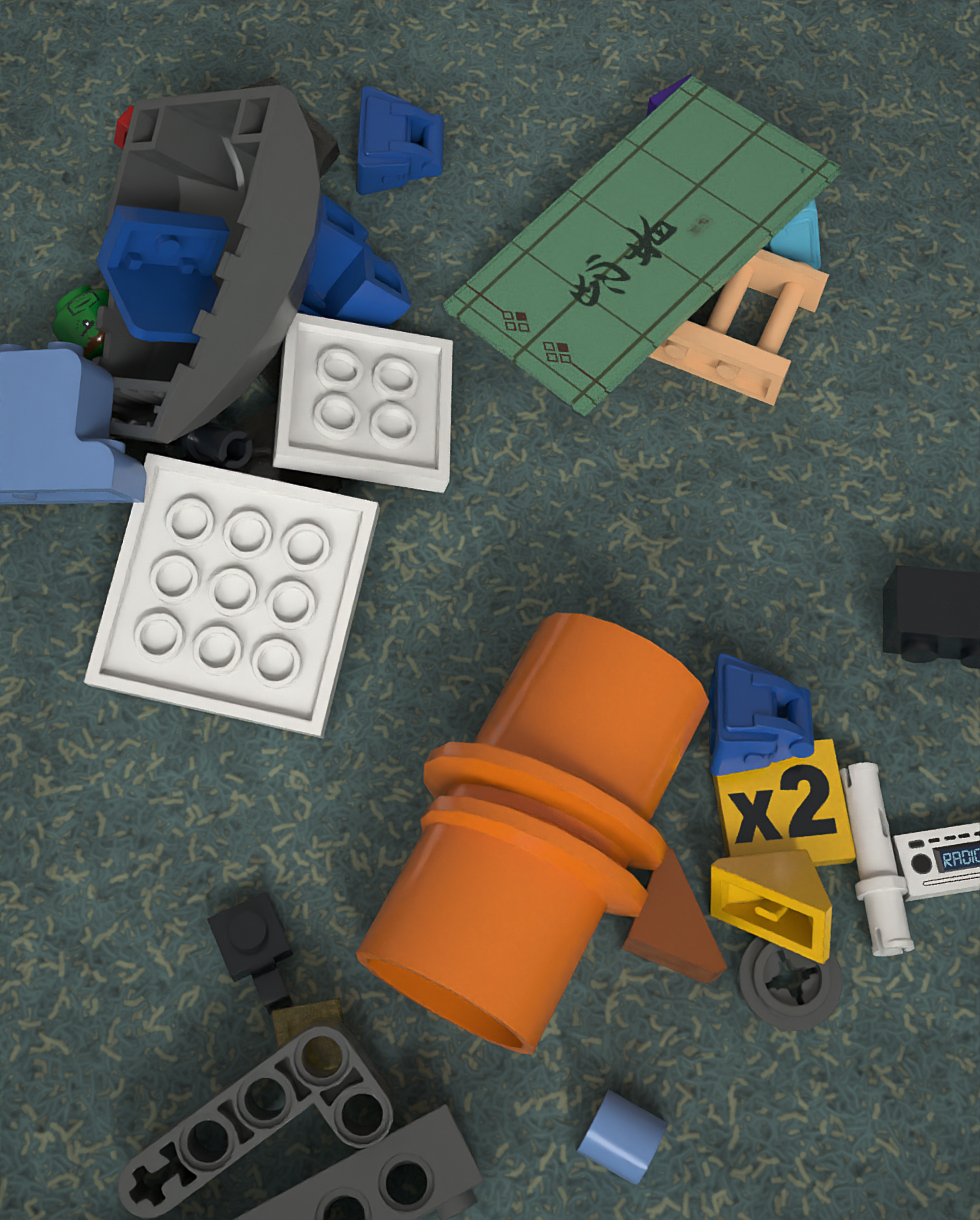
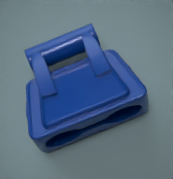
(388, 139)
(749, 717)

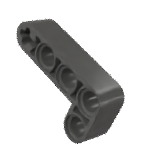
(250, 1125)

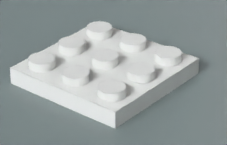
(364, 404)

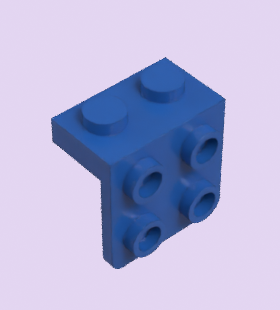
(162, 269)

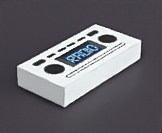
(939, 861)

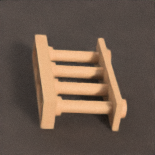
(733, 363)

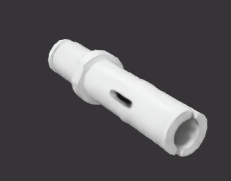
(876, 864)

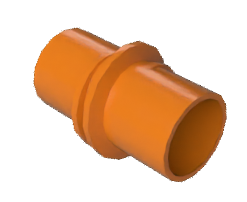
(537, 830)

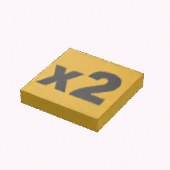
(787, 809)

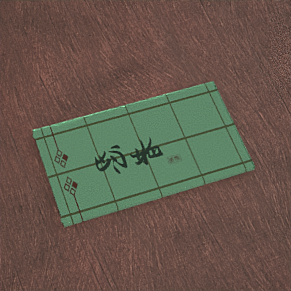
(640, 243)

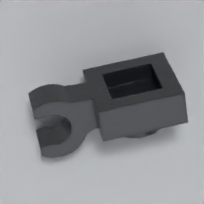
(252, 945)

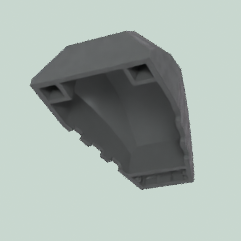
(257, 168)

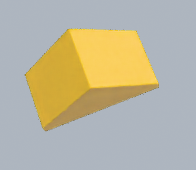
(775, 899)

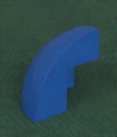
(349, 278)

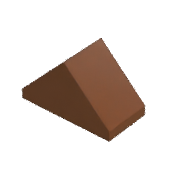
(673, 926)

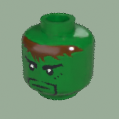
(78, 318)

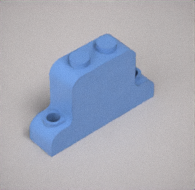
(58, 431)

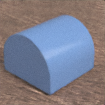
(622, 1137)

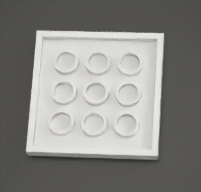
(234, 595)

